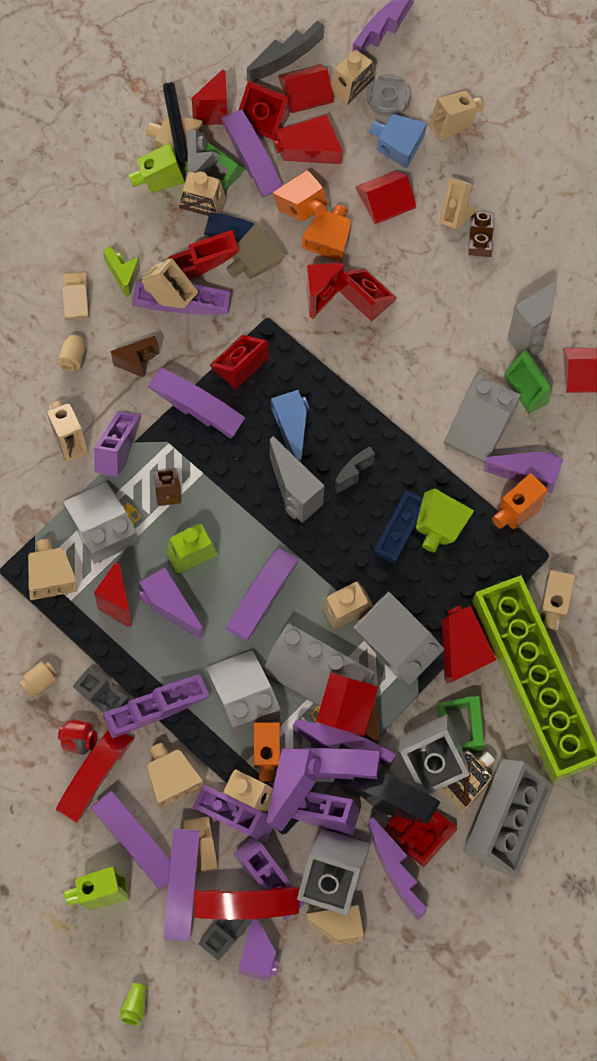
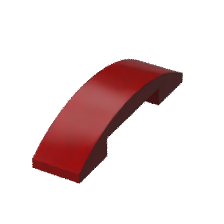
(92, 774)
(246, 904)

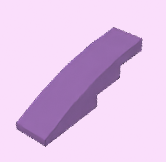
(385, 20)
(251, 153)
(206, 301)
(196, 401)
(262, 594)
(155, 706)
(329, 737)
(347, 763)
(133, 839)
(391, 859)
(181, 884)

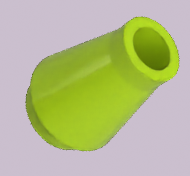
(134, 1005)

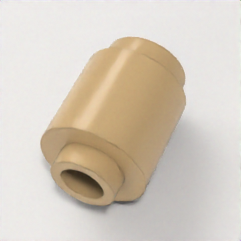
(71, 353)
(38, 679)

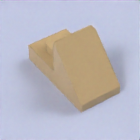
(456, 207)
(75, 295)
(206, 853)

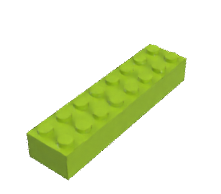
(536, 678)

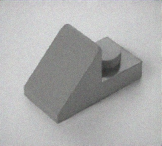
(198, 159)

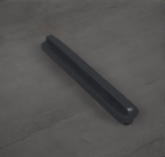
(175, 122)

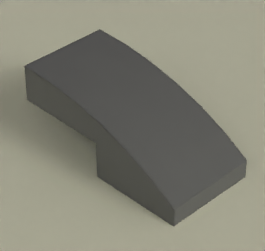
(350, 473)
(99, 691)
(223, 936)

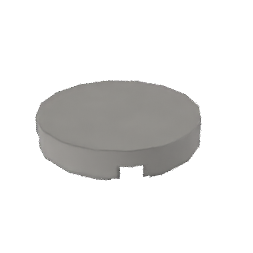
(388, 95)

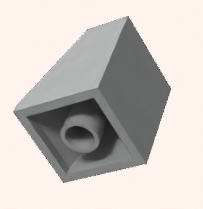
(434, 755)
(333, 871)

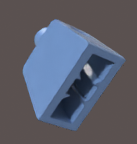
(399, 138)

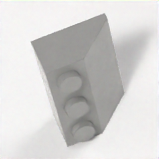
(532, 321)

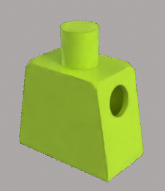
(158, 170)
(441, 519)
(190, 549)
(98, 889)

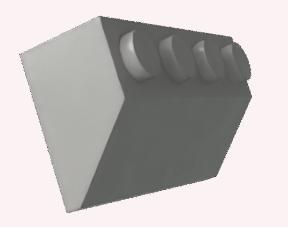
(306, 663)
(509, 817)

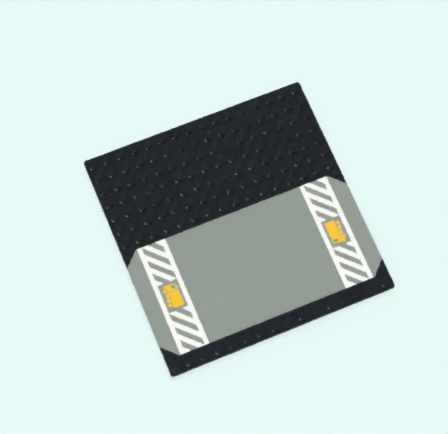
(239, 503)

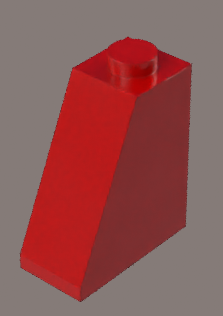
(309, 142)
(463, 644)

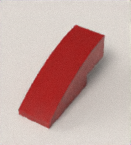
(206, 254)

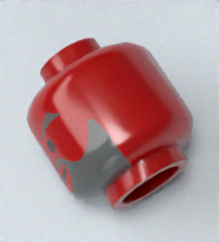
(77, 736)

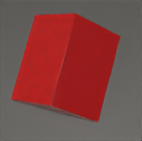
(307, 88)
(211, 101)
(265, 109)
(387, 196)
(322, 285)
(365, 292)
(241, 360)
(580, 370)
(112, 597)
(347, 704)

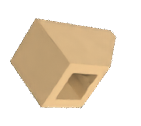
(336, 926)

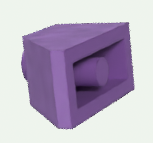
(258, 954)

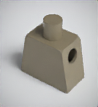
(255, 254)

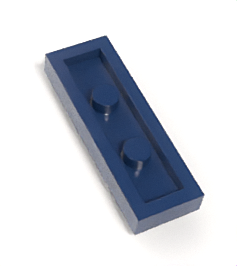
(399, 528)

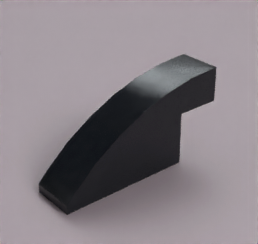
(392, 797)

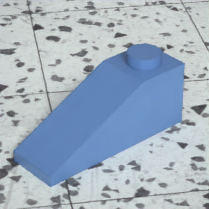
(290, 416)

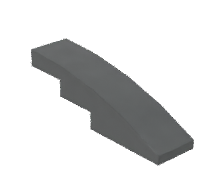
(280, 55)

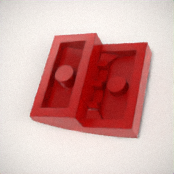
(420, 839)

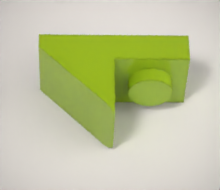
(124, 273)

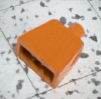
(301, 197)
(329, 234)
(520, 503)
(266, 739)

